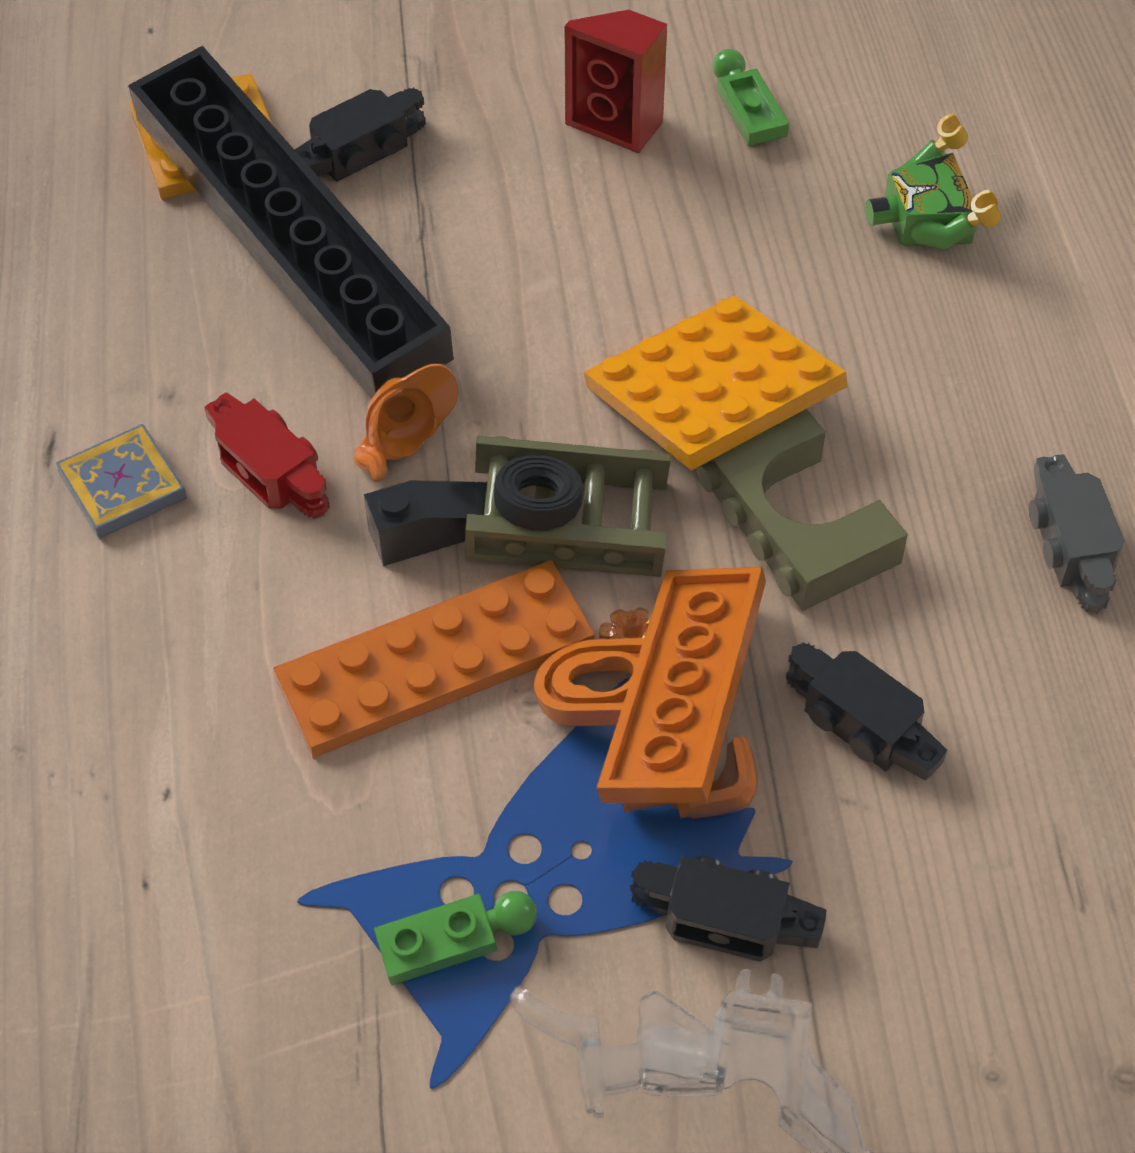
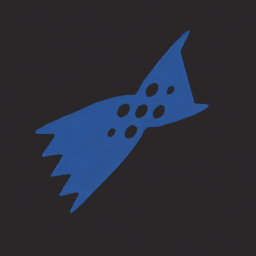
(559, 809)

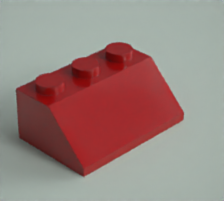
(616, 77)

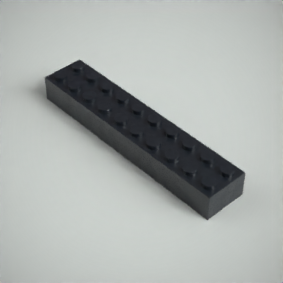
(290, 222)

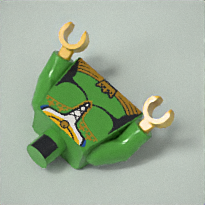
(930, 197)

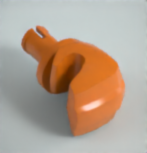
(729, 793)

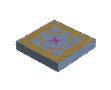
(121, 480)

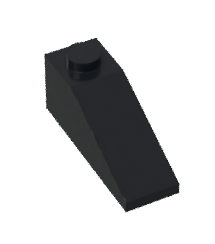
(421, 516)

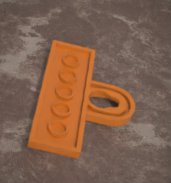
(679, 691)

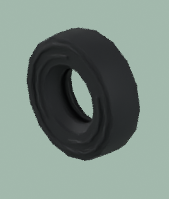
(533, 512)

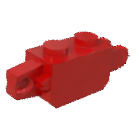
(267, 455)

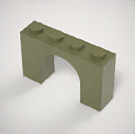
(807, 559)

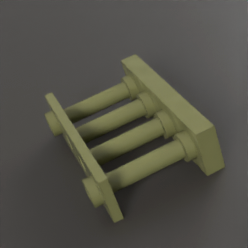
(574, 545)

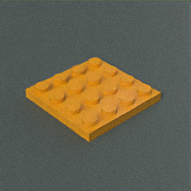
(714, 381)

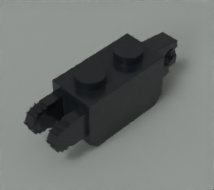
(362, 131)
(865, 709)
(726, 907)

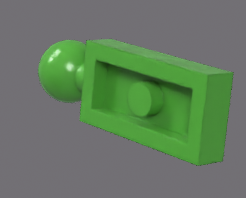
(748, 99)
(450, 934)

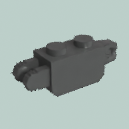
(1076, 530)

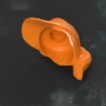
(405, 416)

